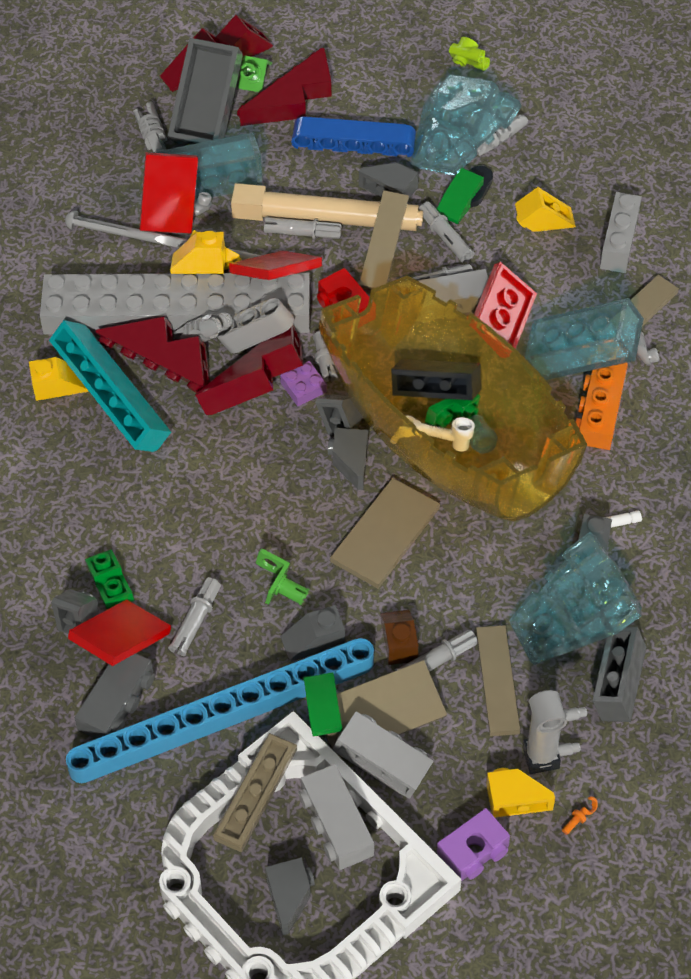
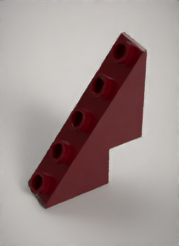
(236, 33)
(287, 95)
(155, 345)
(252, 373)

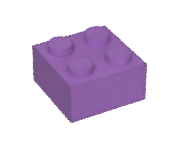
(303, 383)

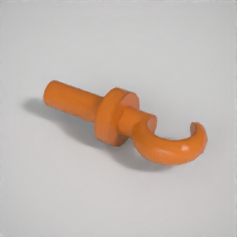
(579, 816)

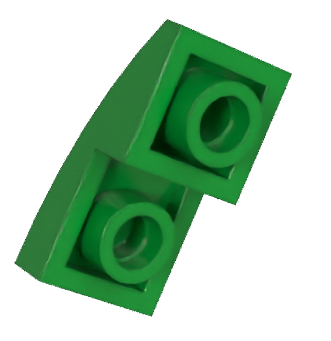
(459, 194)
(449, 409)
(109, 579)
(323, 704)

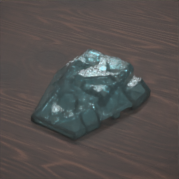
(458, 120)
(577, 604)

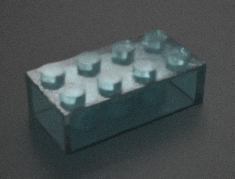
(224, 163)
(585, 339)

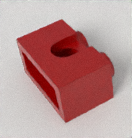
(340, 287)

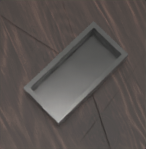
(205, 92)

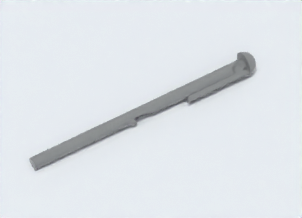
(72, 220)

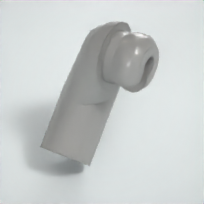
(202, 203)
(645, 355)

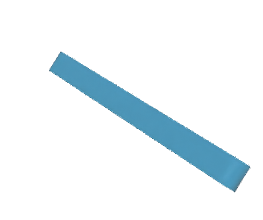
(206, 710)

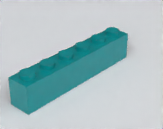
(110, 386)

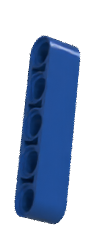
(354, 136)

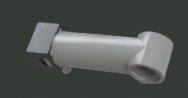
(547, 719)

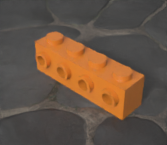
(601, 405)

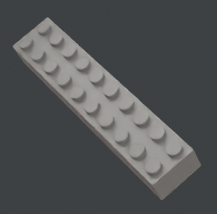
(129, 298)

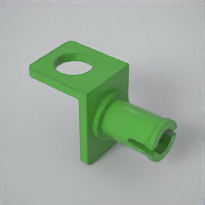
(253, 73)
(282, 584)

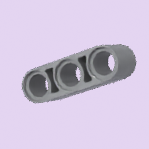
(256, 325)

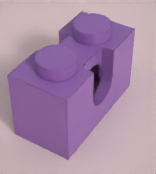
(479, 830)

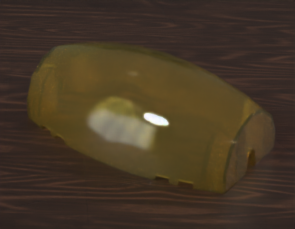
(535, 438)

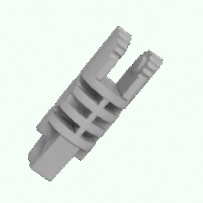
(151, 128)
(503, 134)
(205, 327)

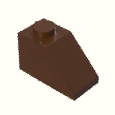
(399, 636)

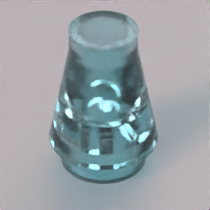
(484, 437)

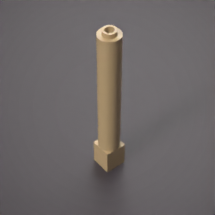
(254, 203)

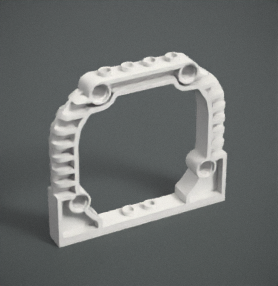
(421, 883)

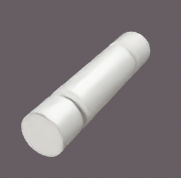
(626, 518)

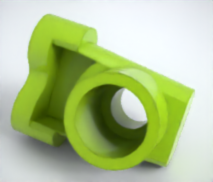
(468, 53)

